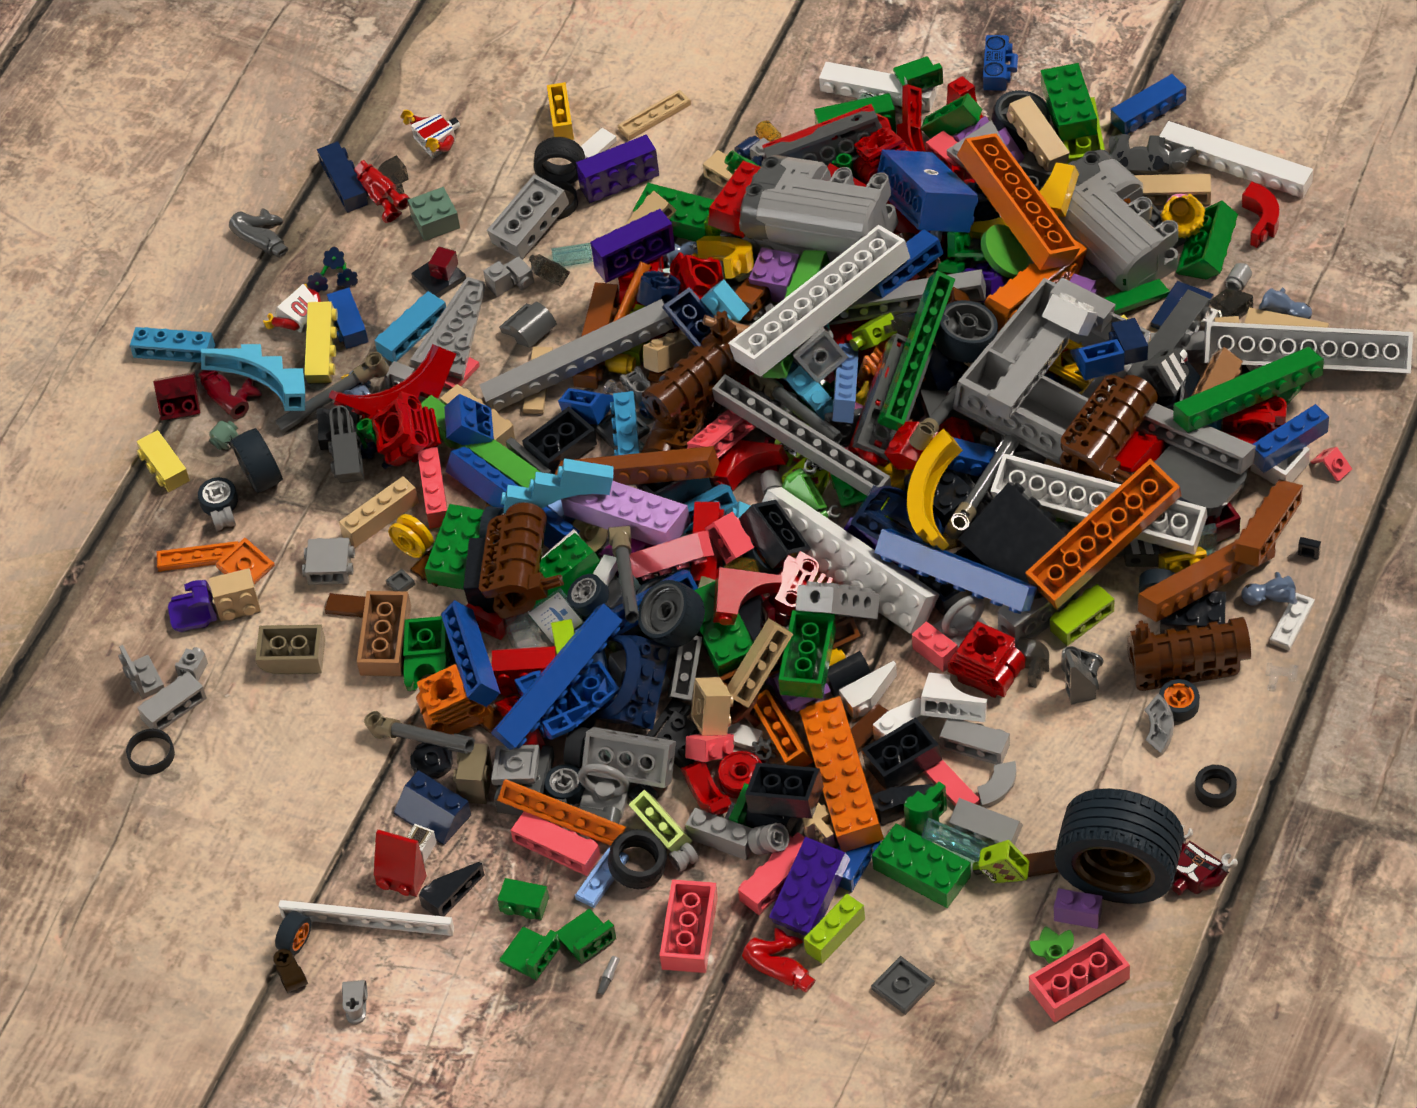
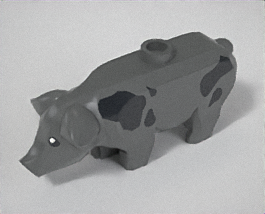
(1151, 159)

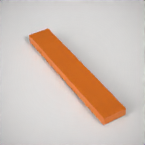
(559, 812)

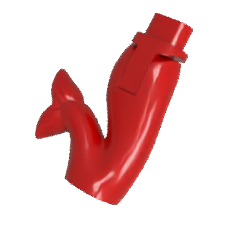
(784, 969)

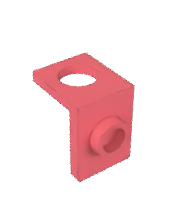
(1334, 462)

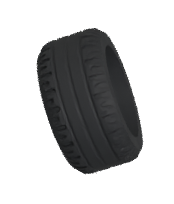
(557, 148)
(644, 840)

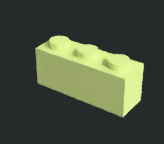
(659, 821)

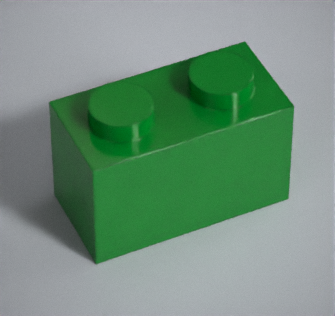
(523, 899)

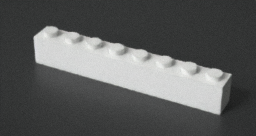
(1240, 160)

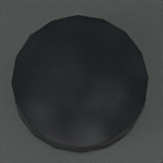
(431, 760)

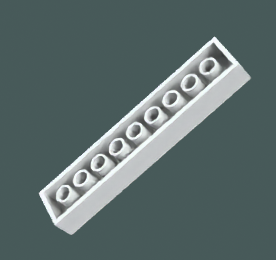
(819, 300)
(1337, 346)
(1077, 495)
(854, 563)

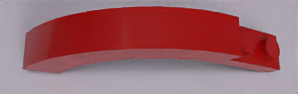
(910, 127)

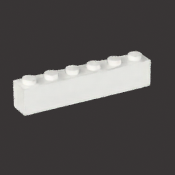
(855, 81)

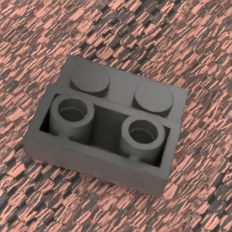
(529, 324)

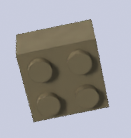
(474, 774)

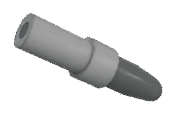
(608, 975)

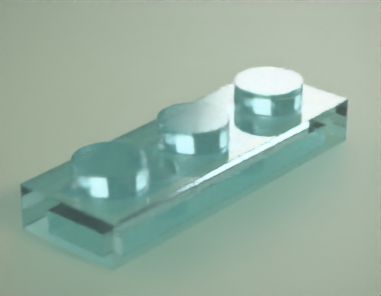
(953, 839)

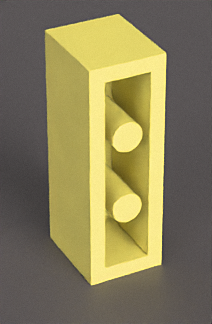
(162, 461)

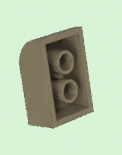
(290, 649)

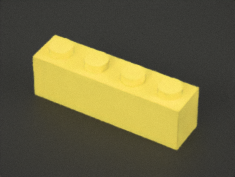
(320, 342)

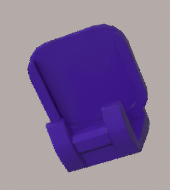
(192, 609)

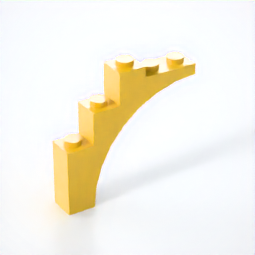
(1056, 192)

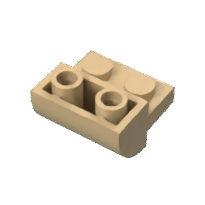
(819, 827)

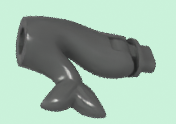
(248, 229)

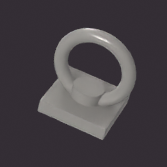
(819, 354)
(961, 619)
(602, 791)

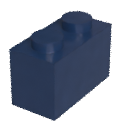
(1130, 339)

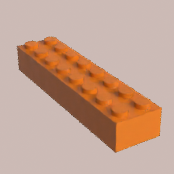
(1018, 201)
(1017, 290)
(1103, 533)
(842, 774)

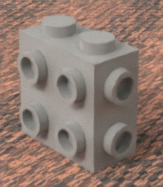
(328, 561)

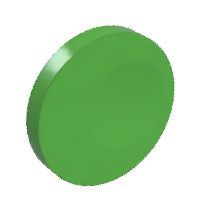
(1004, 251)

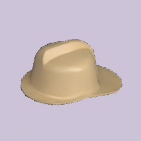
(592, 535)

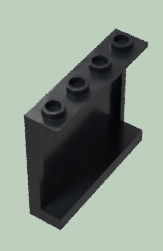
(1013, 532)

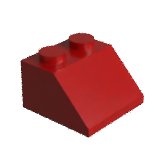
(900, 450)

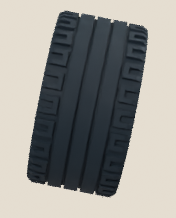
(1119, 846)

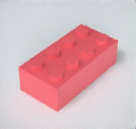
(688, 926)
(1079, 977)

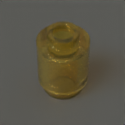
(767, 130)

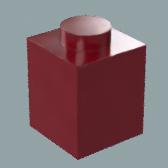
(443, 263)

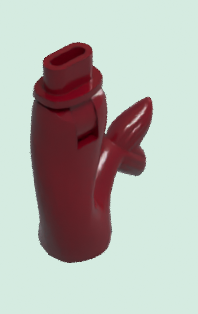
(220, 392)

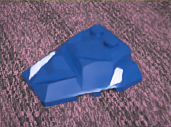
(582, 699)

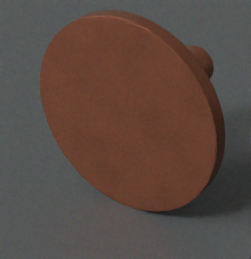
(740, 711)

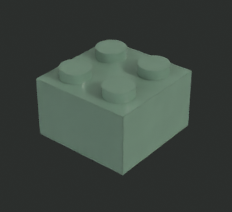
(433, 213)

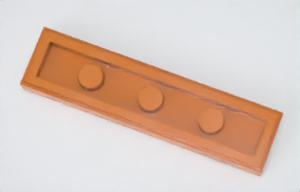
(192, 556)

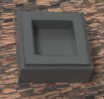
(400, 581)

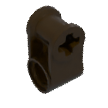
(289, 972)

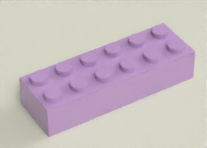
(648, 515)

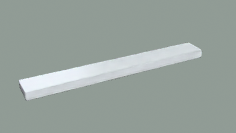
(370, 917)

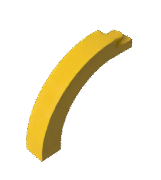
(734, 253)
(923, 483)

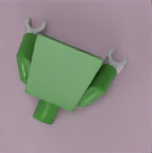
(802, 486)

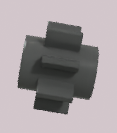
(767, 744)

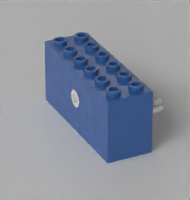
(928, 192)

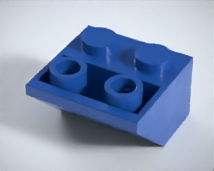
(1099, 359)
(587, 404)
(468, 421)

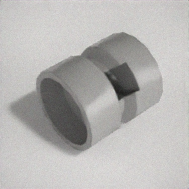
(768, 838)

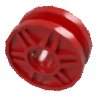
(734, 765)

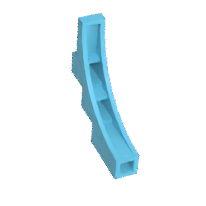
(266, 369)
(809, 390)
(571, 480)

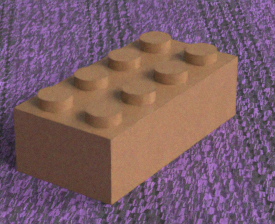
(383, 633)

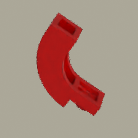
(1265, 205)
(704, 789)

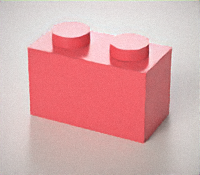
(729, 537)
(933, 645)
(708, 747)

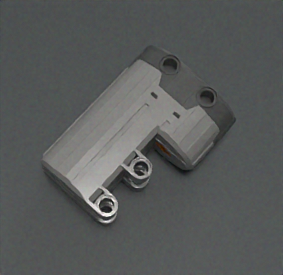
(807, 208)
(1113, 224)

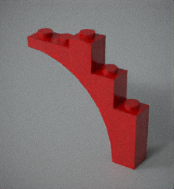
(424, 381)

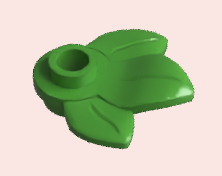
(1052, 943)

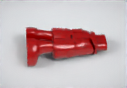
(379, 189)

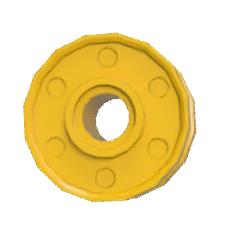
(410, 536)

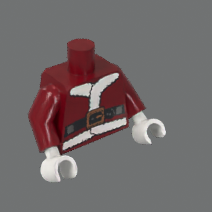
(1199, 869)

